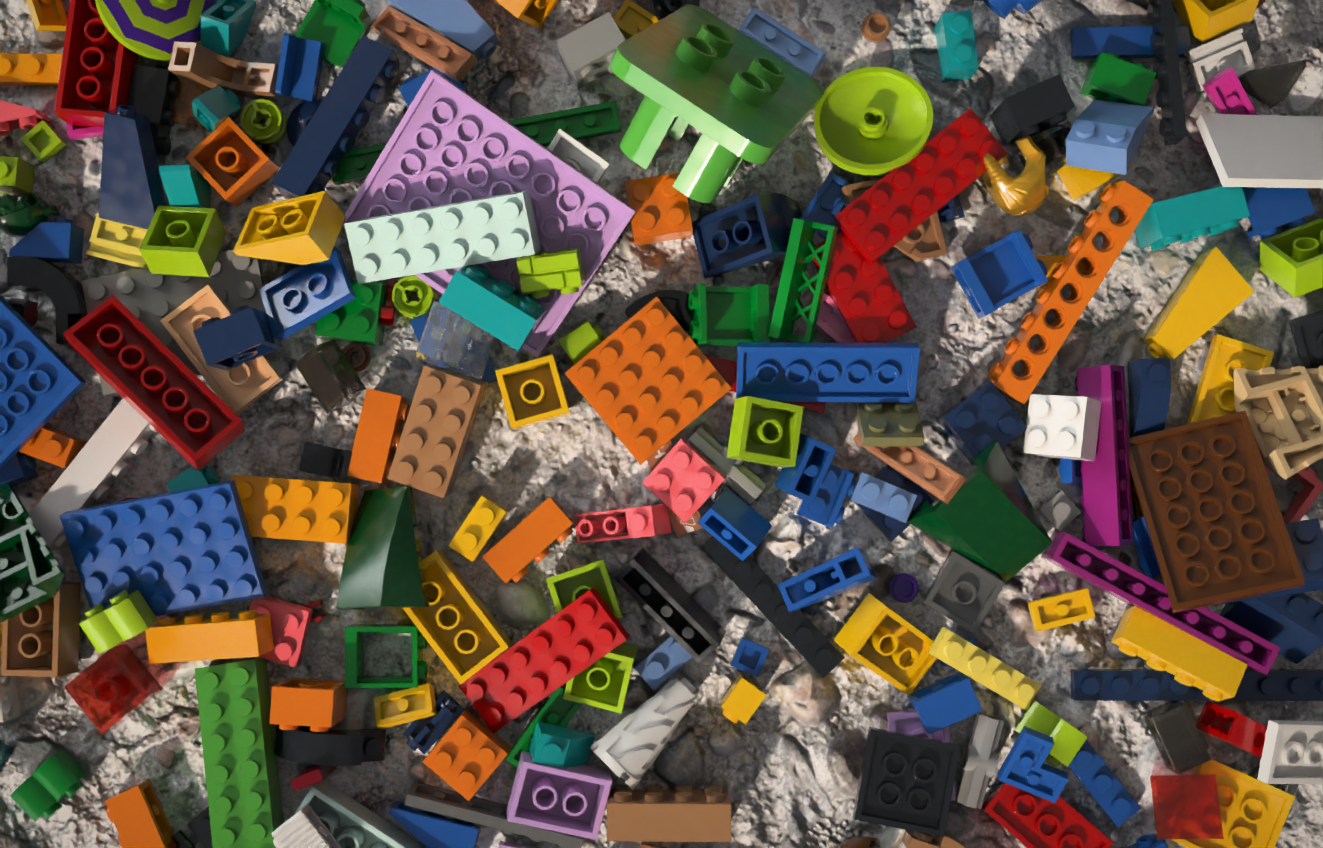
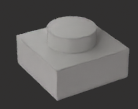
(1059, 511)

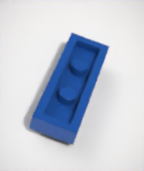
(1103, 785)

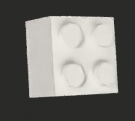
(1062, 427)

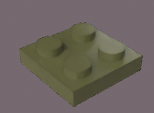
(889, 424)

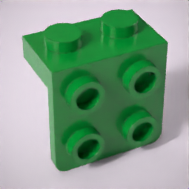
(336, 24)

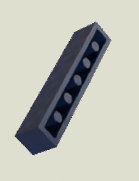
(338, 120)

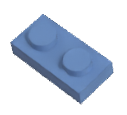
(883, 497)
(662, 662)

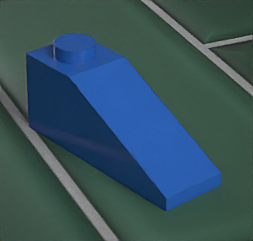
(827, 580)
(435, 829)

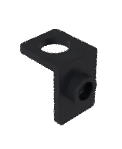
(325, 460)

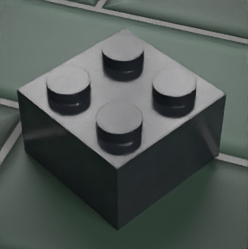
(1032, 110)

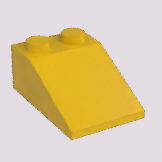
(1214, 17)
(292, 230)
(887, 644)

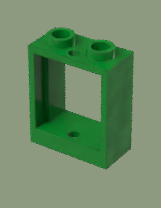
(355, 657)

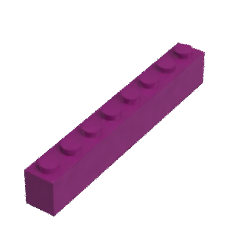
(1152, 597)

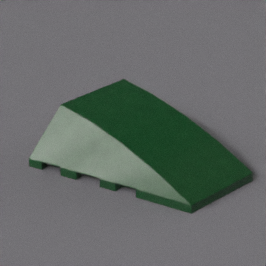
(987, 518)
(382, 554)
(26, 563)

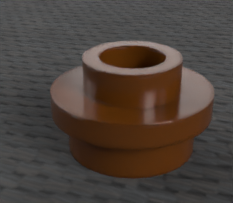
(355, 347)

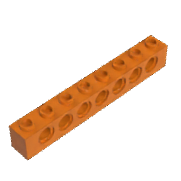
(1131, 206)

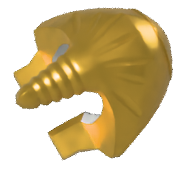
(1021, 193)

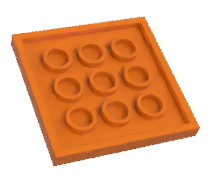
(648, 380)

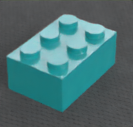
(1191, 217)
(493, 305)

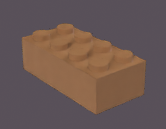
(437, 430)
(669, 814)

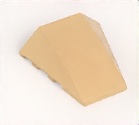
(1283, 414)

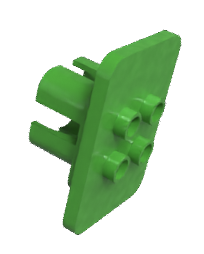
(720, 84)

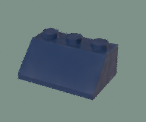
(1287, 621)

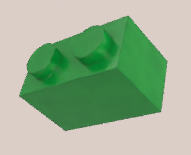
(1118, 80)

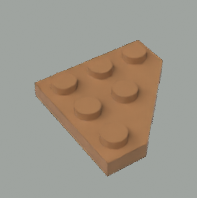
(920, 244)

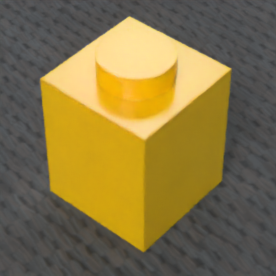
(742, 700)

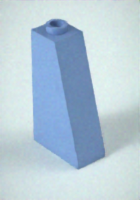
(454, 21)

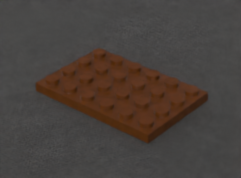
(1212, 513)

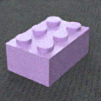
(559, 798)

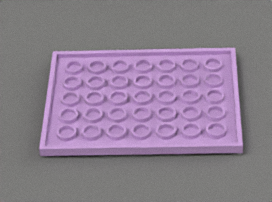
(463, 151)

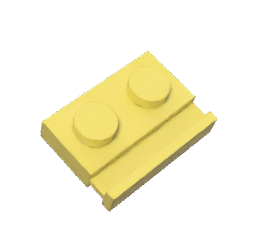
(117, 242)

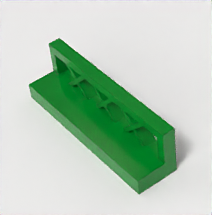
(793, 277)

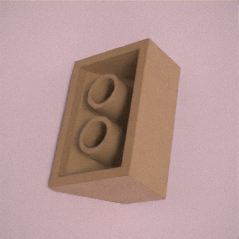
(44, 637)

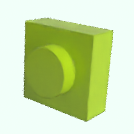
(43, 141)

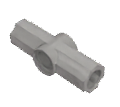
(737, 475)
(979, 760)

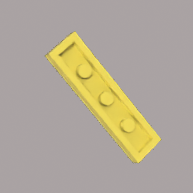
(984, 668)

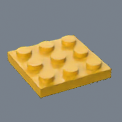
(1249, 810)

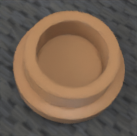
(875, 27)

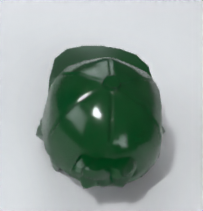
(22, 215)

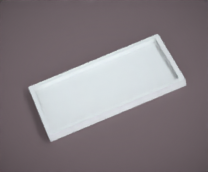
(1265, 149)

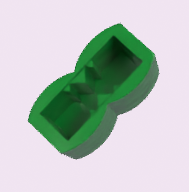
(49, 785)

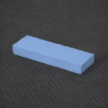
(782, 42)

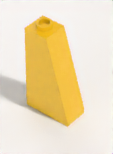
(1199, 303)

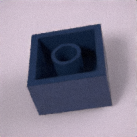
(236, 338)
(980, 420)

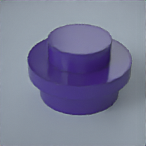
(903, 587)

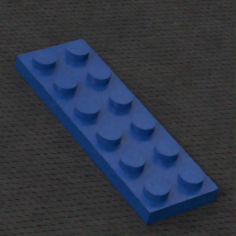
(828, 371)

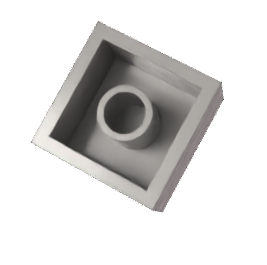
(589, 50)

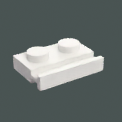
(1218, 54)

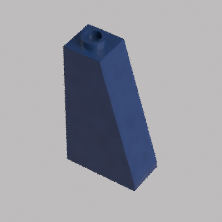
(129, 169)

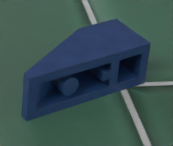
(1148, 394)

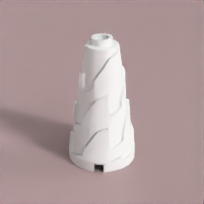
(641, 735)

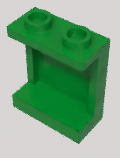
(729, 314)

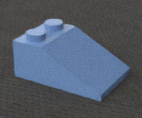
(1107, 136)

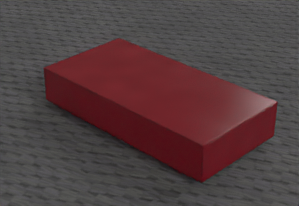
(311, 775)

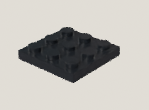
(906, 781)

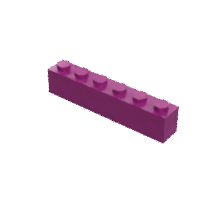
(1107, 479)

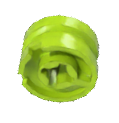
(275, 124)
(402, 292)

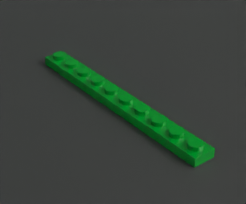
(577, 122)

